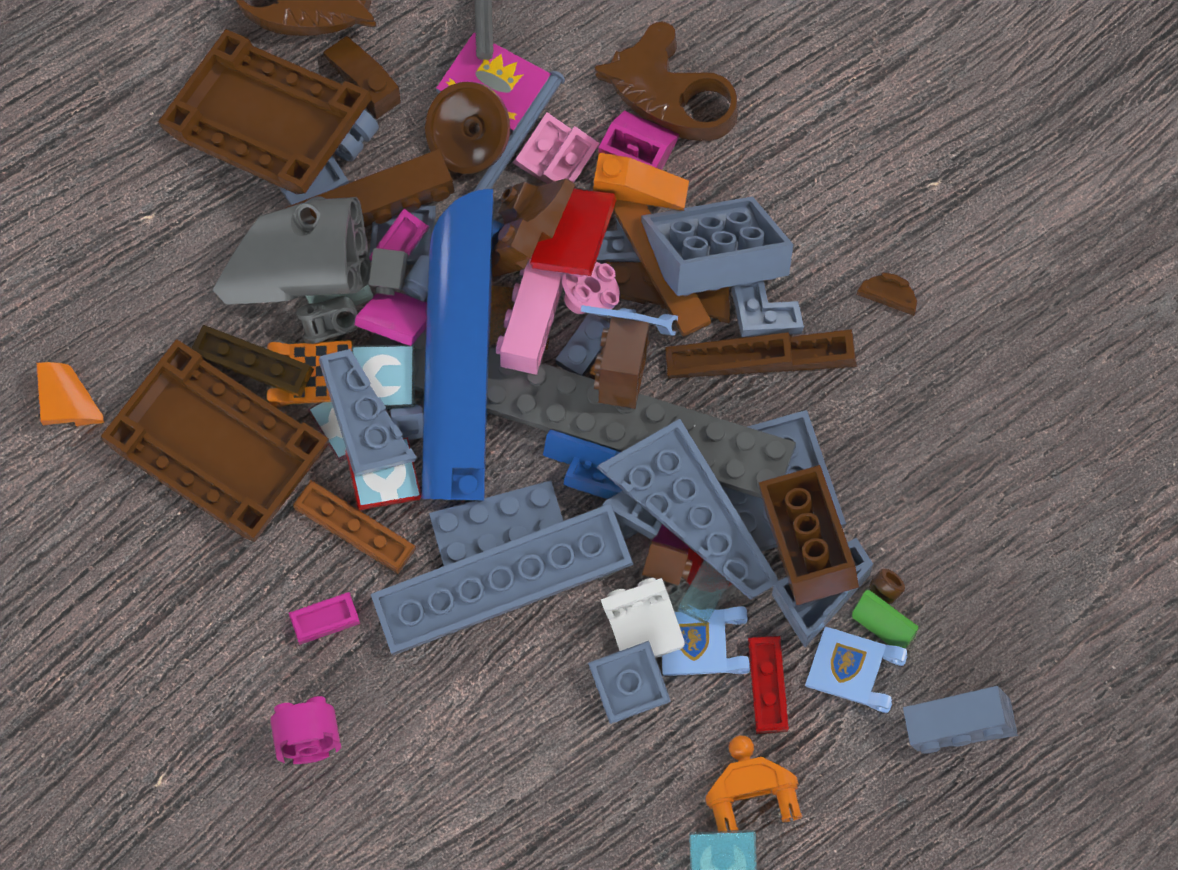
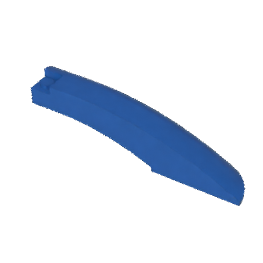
(458, 350)

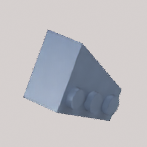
(812, 616)
(960, 720)

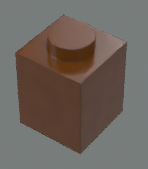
(666, 563)

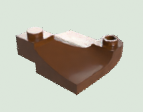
(528, 217)

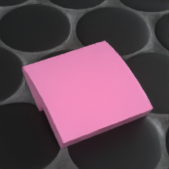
(555, 151)

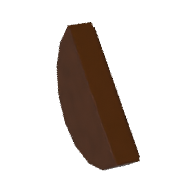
(890, 291)

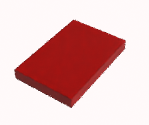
(578, 234)

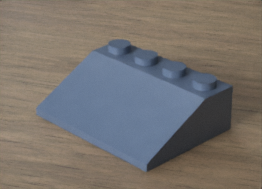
(717, 245)

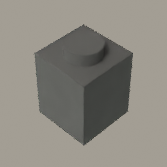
(387, 270)

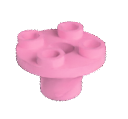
(595, 290)

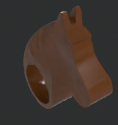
(309, 16)
(649, 88)

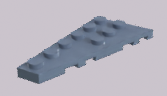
(683, 494)

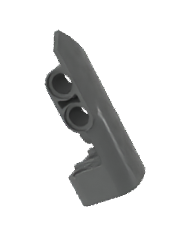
(299, 255)

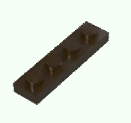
(252, 360)

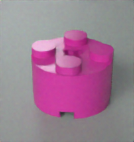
(305, 731)

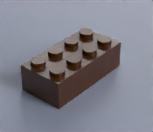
(808, 535)

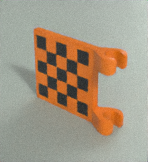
(316, 388)

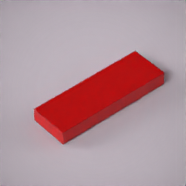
(768, 684)

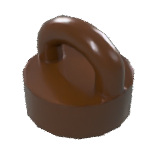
(887, 585)

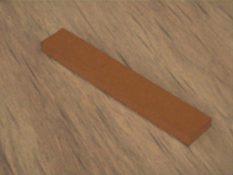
(688, 308)

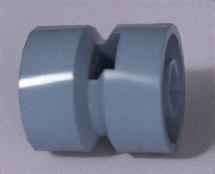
(361, 131)

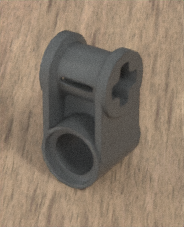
(326, 320)

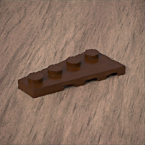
(637, 287)

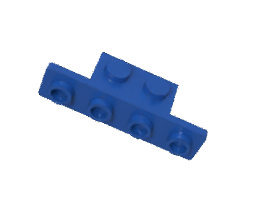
(583, 463)

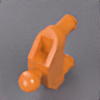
(751, 779)

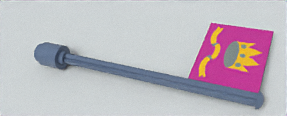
(525, 94)

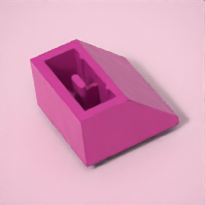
(638, 140)

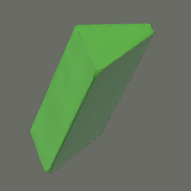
(884, 620)

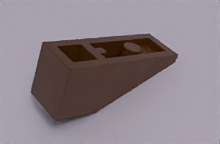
(363, 71)

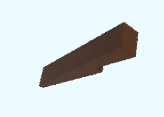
(762, 354)

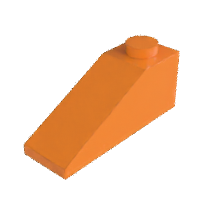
(639, 182)

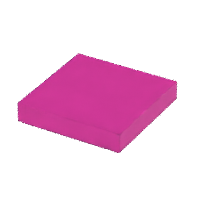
(394, 317)

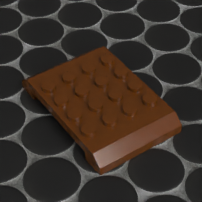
(263, 113)
(214, 441)

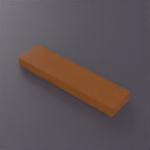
(354, 527)

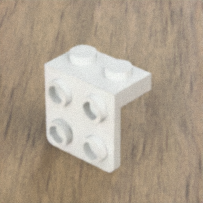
(644, 616)

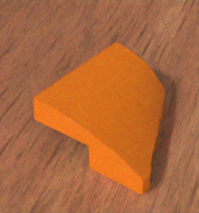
(64, 396)

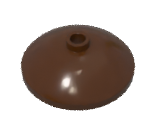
(452, 123)

